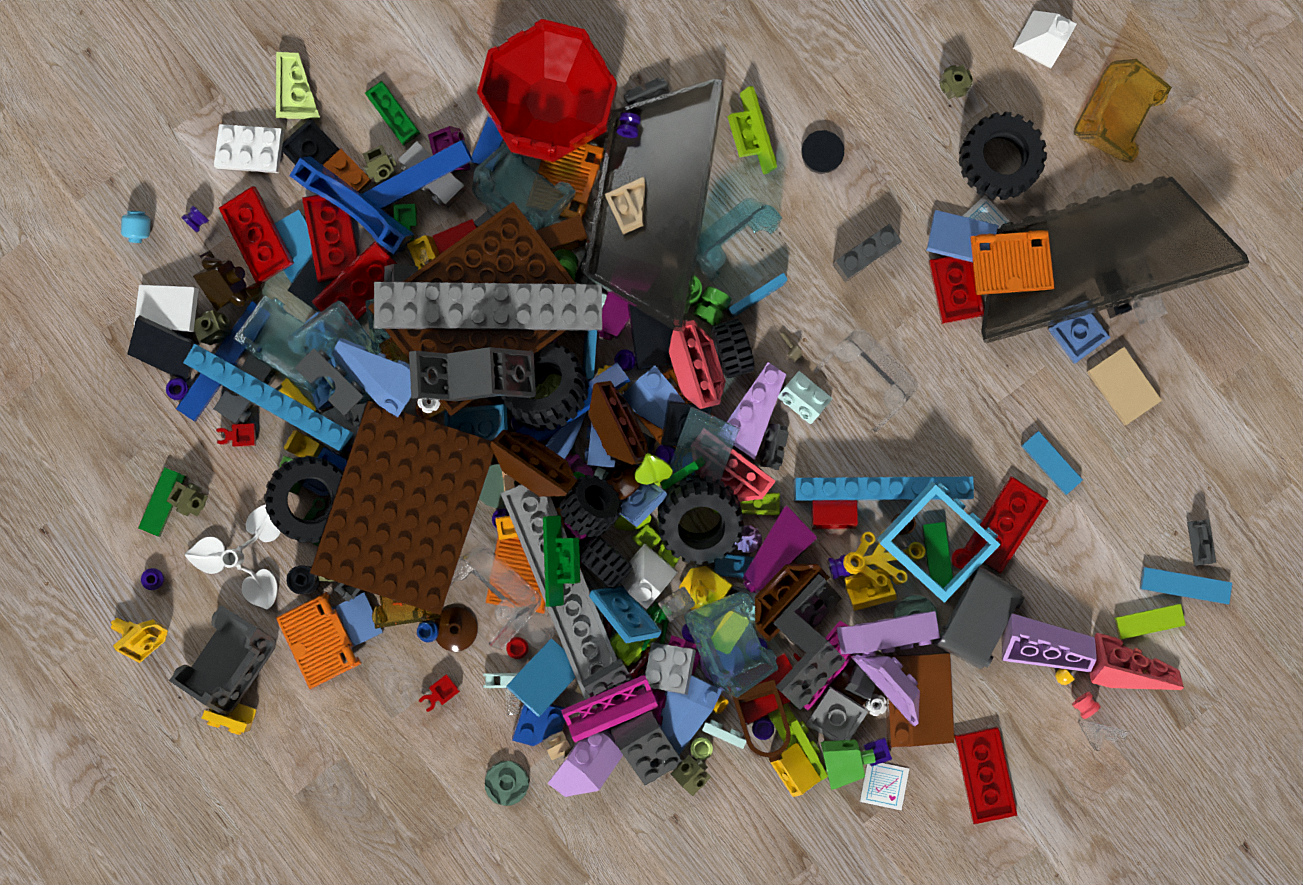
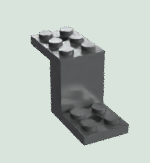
(472, 374)
(820, 657)
(640, 737)

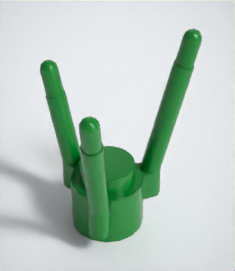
(657, 616)

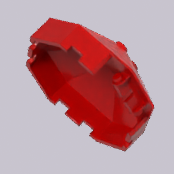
(547, 90)

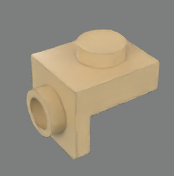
(557, 745)

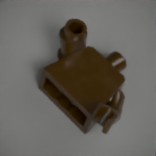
(224, 282)

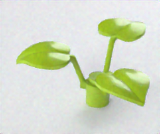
(650, 471)

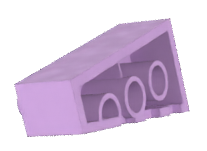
(756, 409)
(888, 634)
(1047, 645)

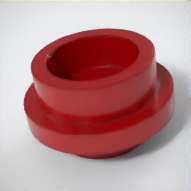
(961, 557)
(517, 648)

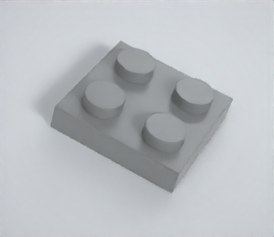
(670, 668)
(837, 715)

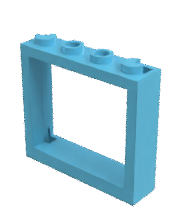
(907, 515)

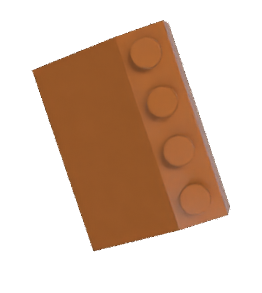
(935, 703)

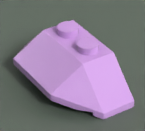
(893, 683)
(587, 765)

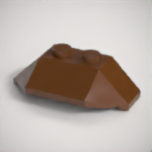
(616, 424)
(533, 464)
(780, 594)

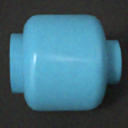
(135, 226)

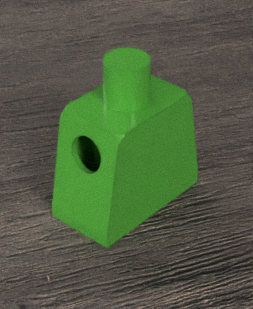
(845, 761)

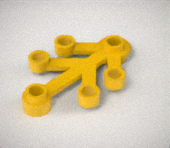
(880, 560)

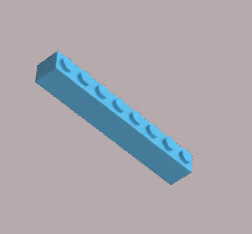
(268, 398)
(878, 488)

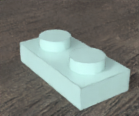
(733, 737)

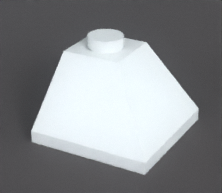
(1044, 37)
(648, 576)

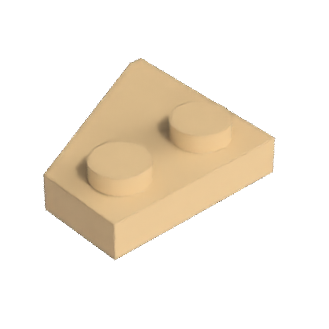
(628, 204)

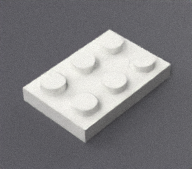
(248, 148)

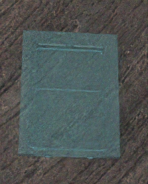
(708, 438)

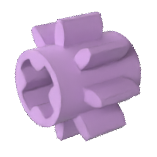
(749, 540)

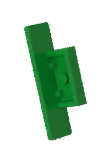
(560, 561)

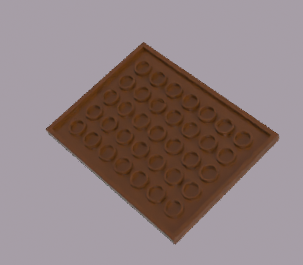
(495, 252)
(403, 508)

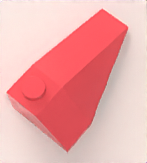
(1128, 668)

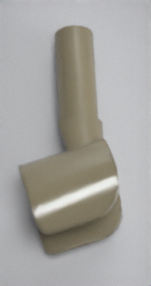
(795, 352)

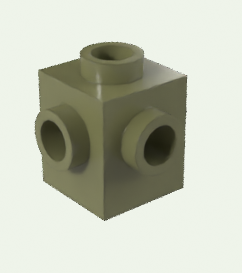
(952, 87)
(379, 164)
(212, 327)
(187, 498)
(691, 774)

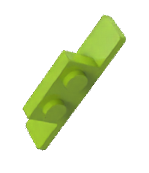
(750, 131)
(798, 735)

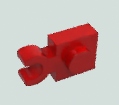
(241, 435)
(441, 691)

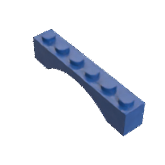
(329, 186)

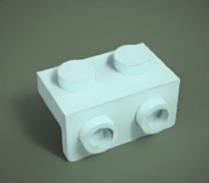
(804, 397)

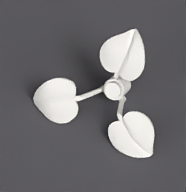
(211, 557)

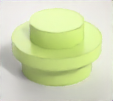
(701, 748)

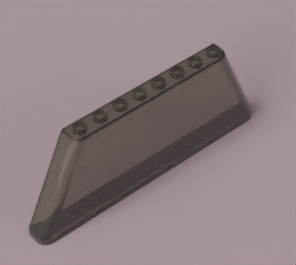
(675, 156)
(1115, 254)

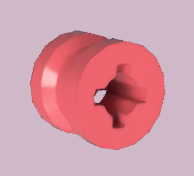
(1086, 705)

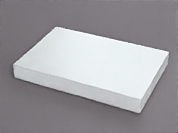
(168, 306)

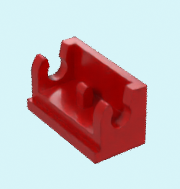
(834, 514)

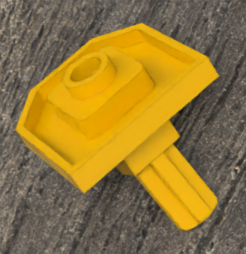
(705, 586)
(138, 639)

